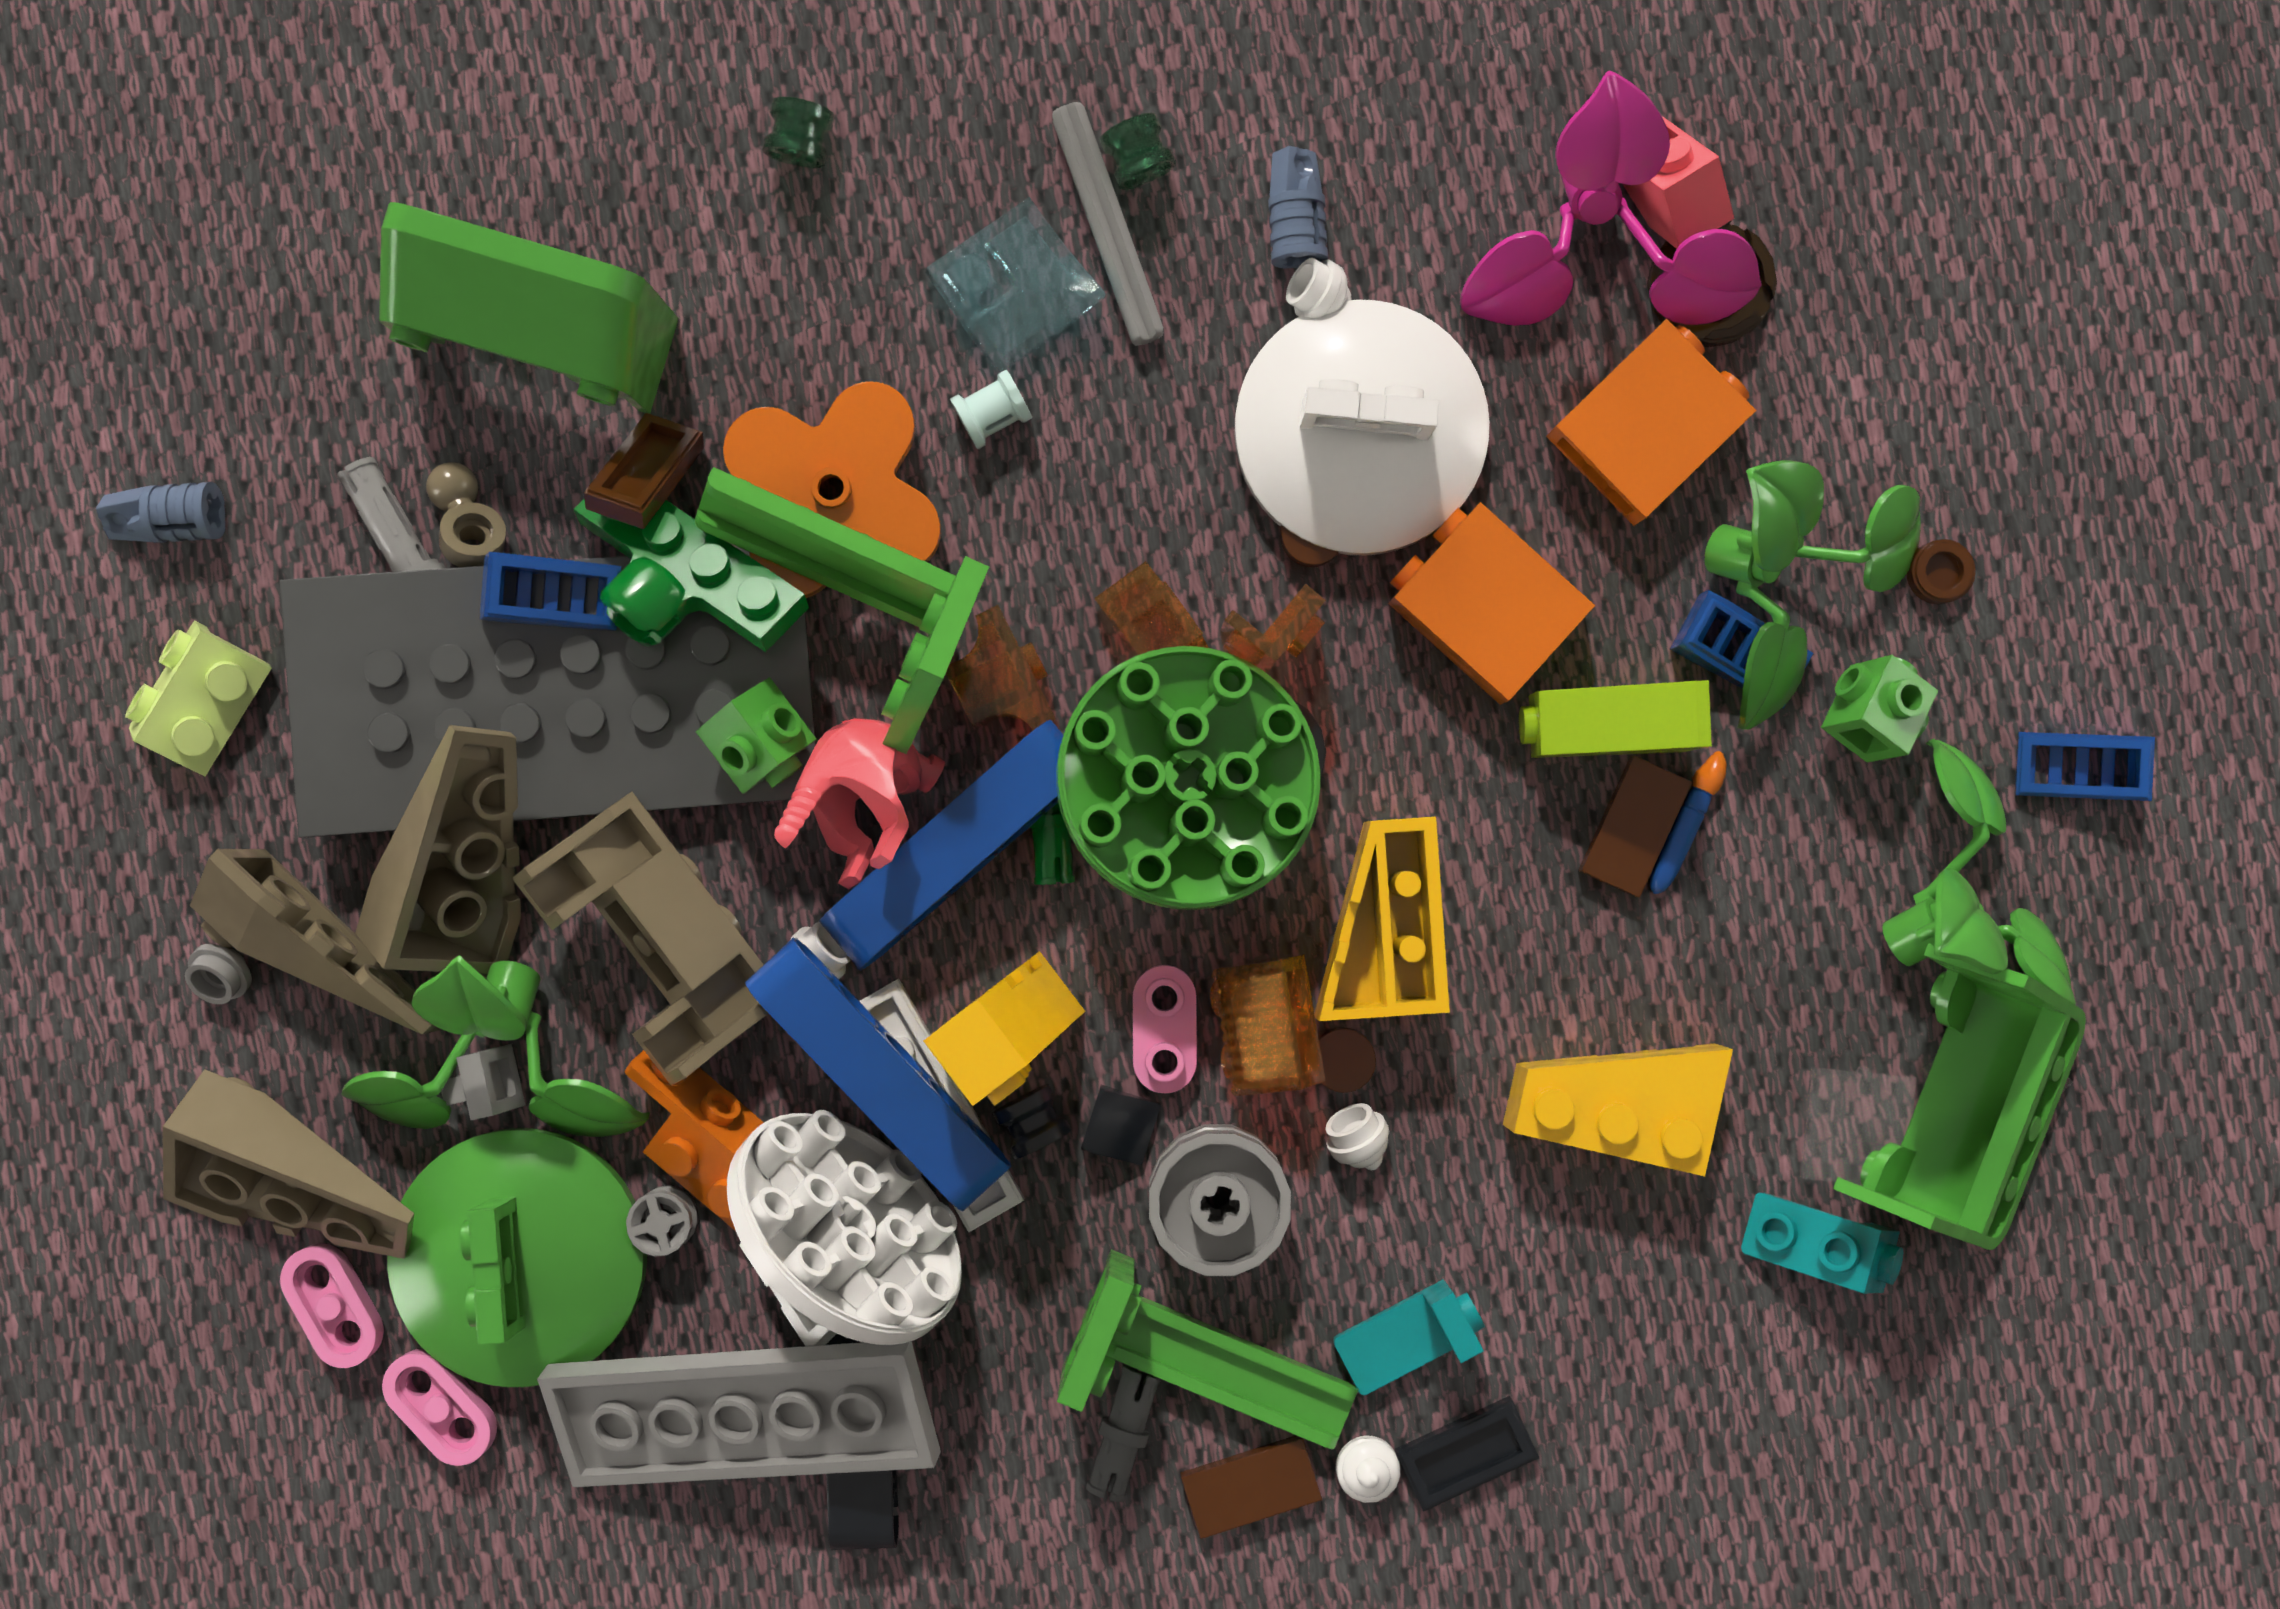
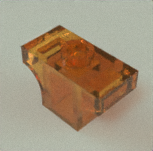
(1148, 613)
(1000, 676)

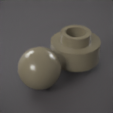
(454, 490)

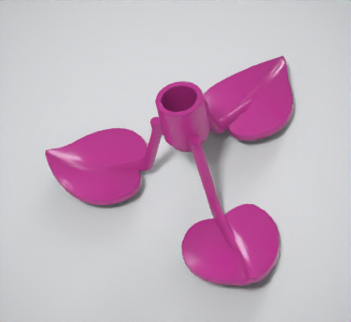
(1607, 143)

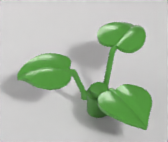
(1786, 508)
(1949, 909)
(497, 1009)

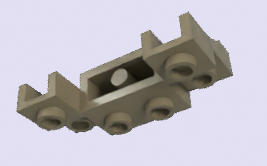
(666, 923)

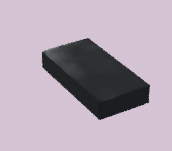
(1466, 1453)

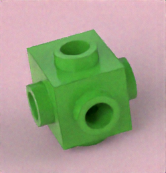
(1880, 708)
(757, 737)

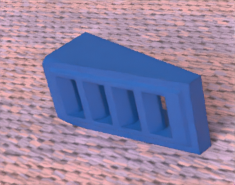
(493, 589)
(1695, 627)
(2139, 766)

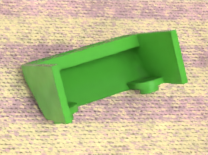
(523, 304)
(1980, 1106)

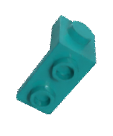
(1822, 1244)
(1410, 1336)

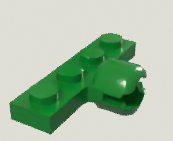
(686, 571)

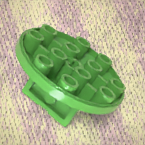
(1188, 777)
(517, 1256)

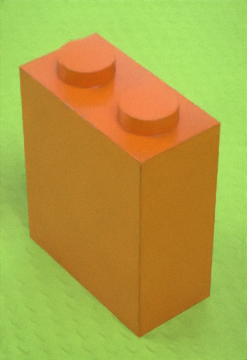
(1652, 421)
(1488, 602)

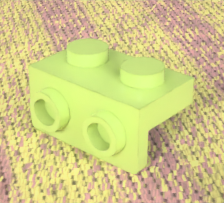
(195, 698)

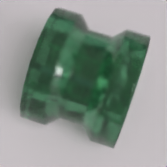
(798, 132)
(1137, 151)

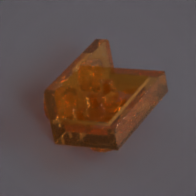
(1289, 632)

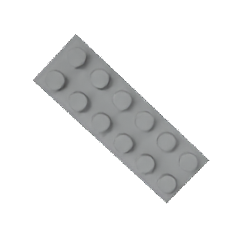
(741, 1414)

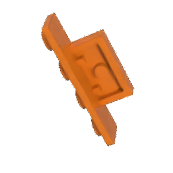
(699, 1134)

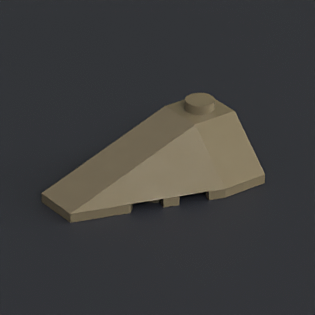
(450, 862)
(273, 917)
(246, 1156)

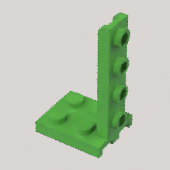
(860, 569)
(1199, 1359)

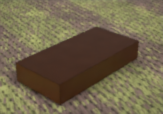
(644, 470)
(1635, 826)
(1251, 1486)

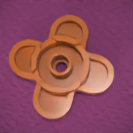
(856, 442)

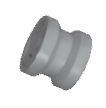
(650, 1225)

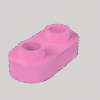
(1164, 1029)
(326, 1308)
(434, 1412)

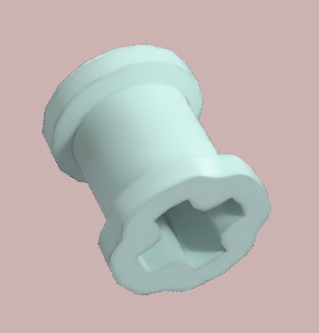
(991, 409)

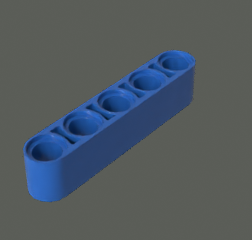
(948, 849)
(878, 1074)

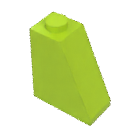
(1617, 720)

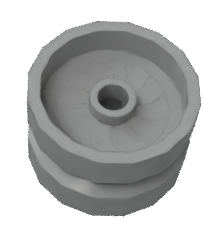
(1224, 1237)

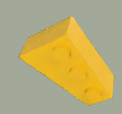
(1390, 928)
(1003, 1030)
(1626, 1105)

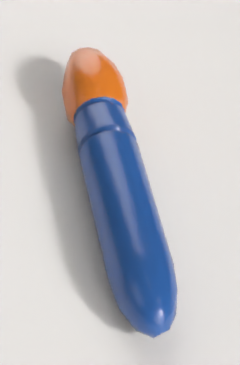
(1705, 784)

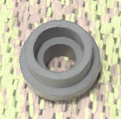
(217, 974)

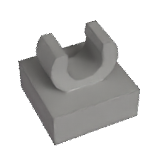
(486, 1082)

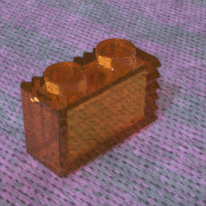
(1267, 1026)

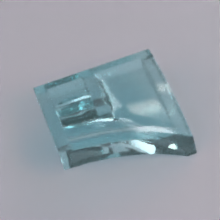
(1014, 285)

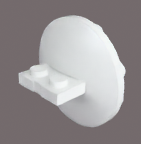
(1362, 427)
(843, 1231)

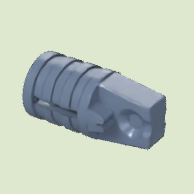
(1296, 208)
(164, 513)

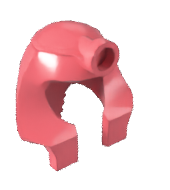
(850, 766)

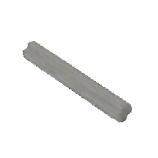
(1107, 223)

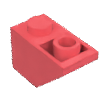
(1686, 192)

